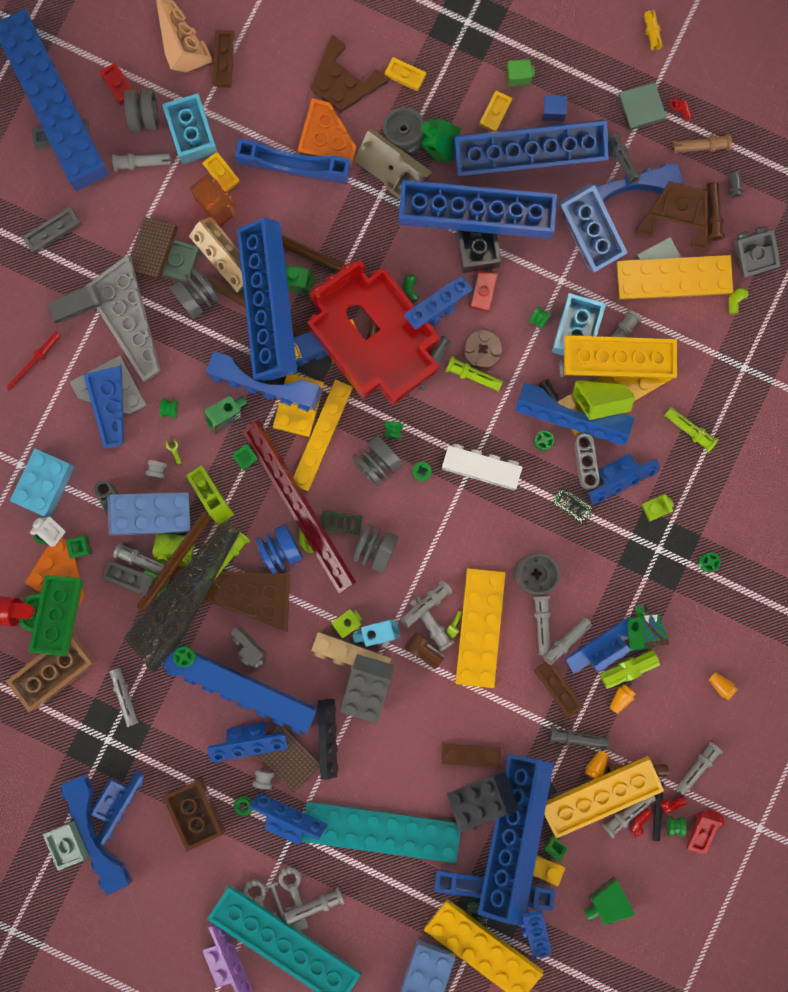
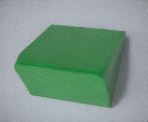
(79, 546)
(555, 848)

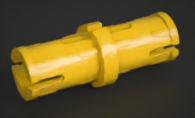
(653, 30)

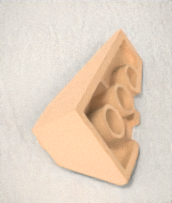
(180, 44)

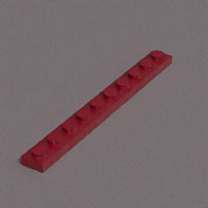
(299, 506)

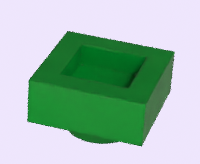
(245, 457)

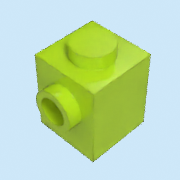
(347, 623)

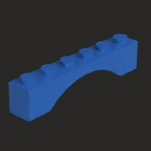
(318, 167)
(650, 180)
(300, 393)
(538, 404)
(111, 871)
(472, 885)

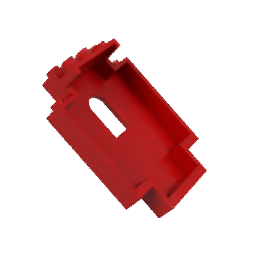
(393, 357)

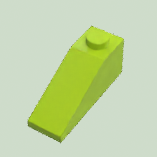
(209, 495)

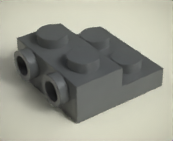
(756, 251)
(252, 653)

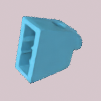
(384, 632)

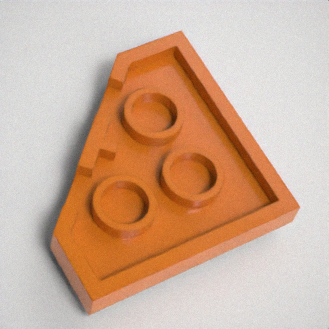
(325, 133)
(54, 562)

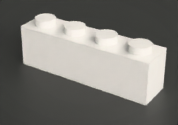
(481, 467)

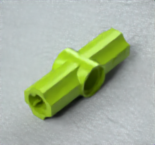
(629, 669)

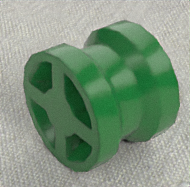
(539, 317)
(168, 408)
(393, 430)
(547, 439)
(422, 475)
(713, 561)
(183, 659)
(676, 826)

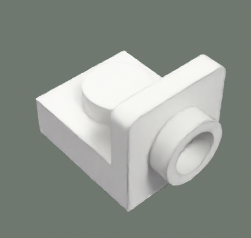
(47, 530)

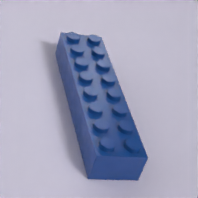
(531, 147)
(477, 209)
(266, 300)
(246, 691)
(516, 842)

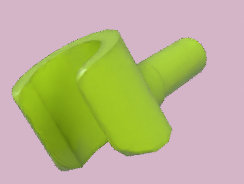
(173, 448)
(452, 630)

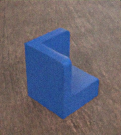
(555, 108)

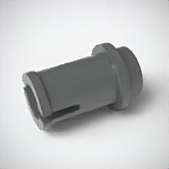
(735, 185)

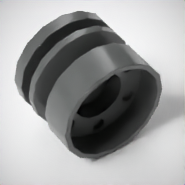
(194, 293)
(377, 460)
(375, 548)
(547, 577)

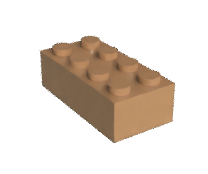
(50, 674)

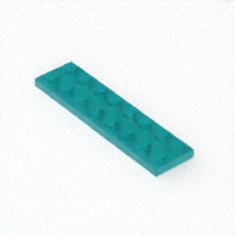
(385, 832)
(282, 943)

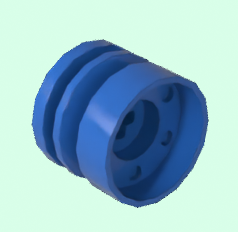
(278, 549)

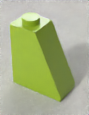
(603, 399)

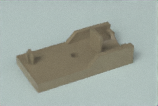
(378, 154)

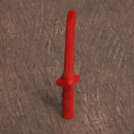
(39, 354)

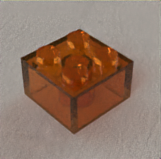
(213, 200)

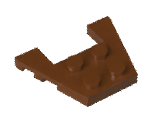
(337, 84)
(683, 206)

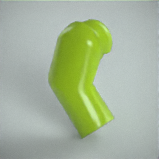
(735, 298)
(303, 543)

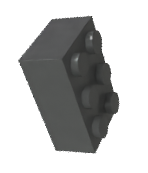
(367, 688)

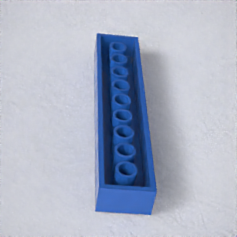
(51, 101)

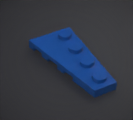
(107, 402)

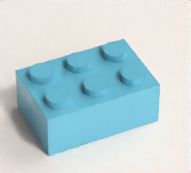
(190, 128)
(578, 318)
(42, 483)

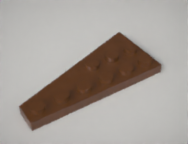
(253, 595)

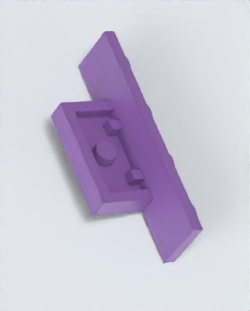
(225, 962)

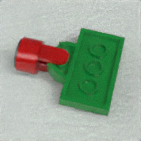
(46, 615)

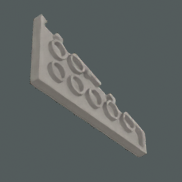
(126, 316)

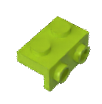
(165, 547)

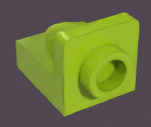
(658, 507)

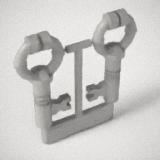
(292, 888)

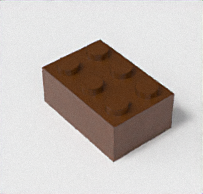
(194, 814)

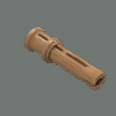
(711, 143)

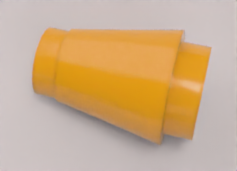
(723, 686)
(622, 698)
(597, 765)

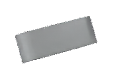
(589, 452)

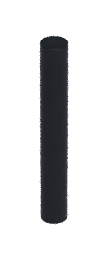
(657, 816)

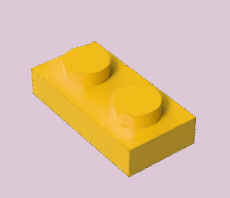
(405, 74)
(495, 111)
(221, 171)
(548, 870)

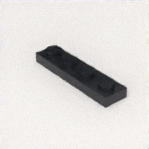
(327, 739)

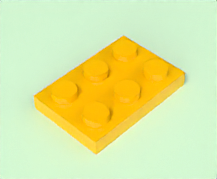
(293, 419)

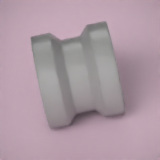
(156, 469)
(263, 779)

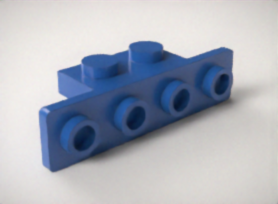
(438, 304)
(621, 475)
(601, 650)
(247, 741)
(113, 802)
(286, 820)
(536, 931)

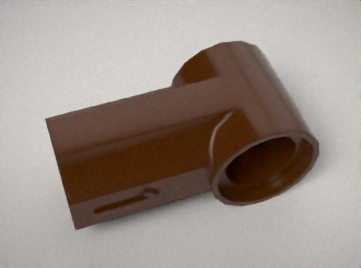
(422, 649)

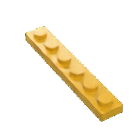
(322, 435)

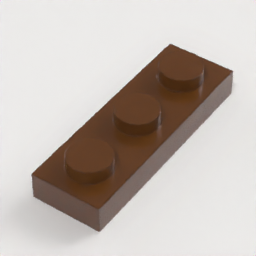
(223, 58)
(558, 689)
(471, 755)

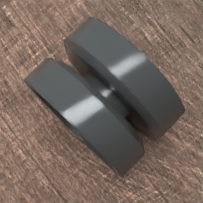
(141, 110)
(403, 129)

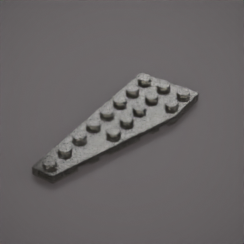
(171, 614)

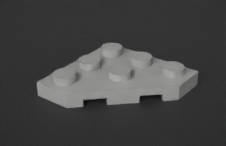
(132, 397)

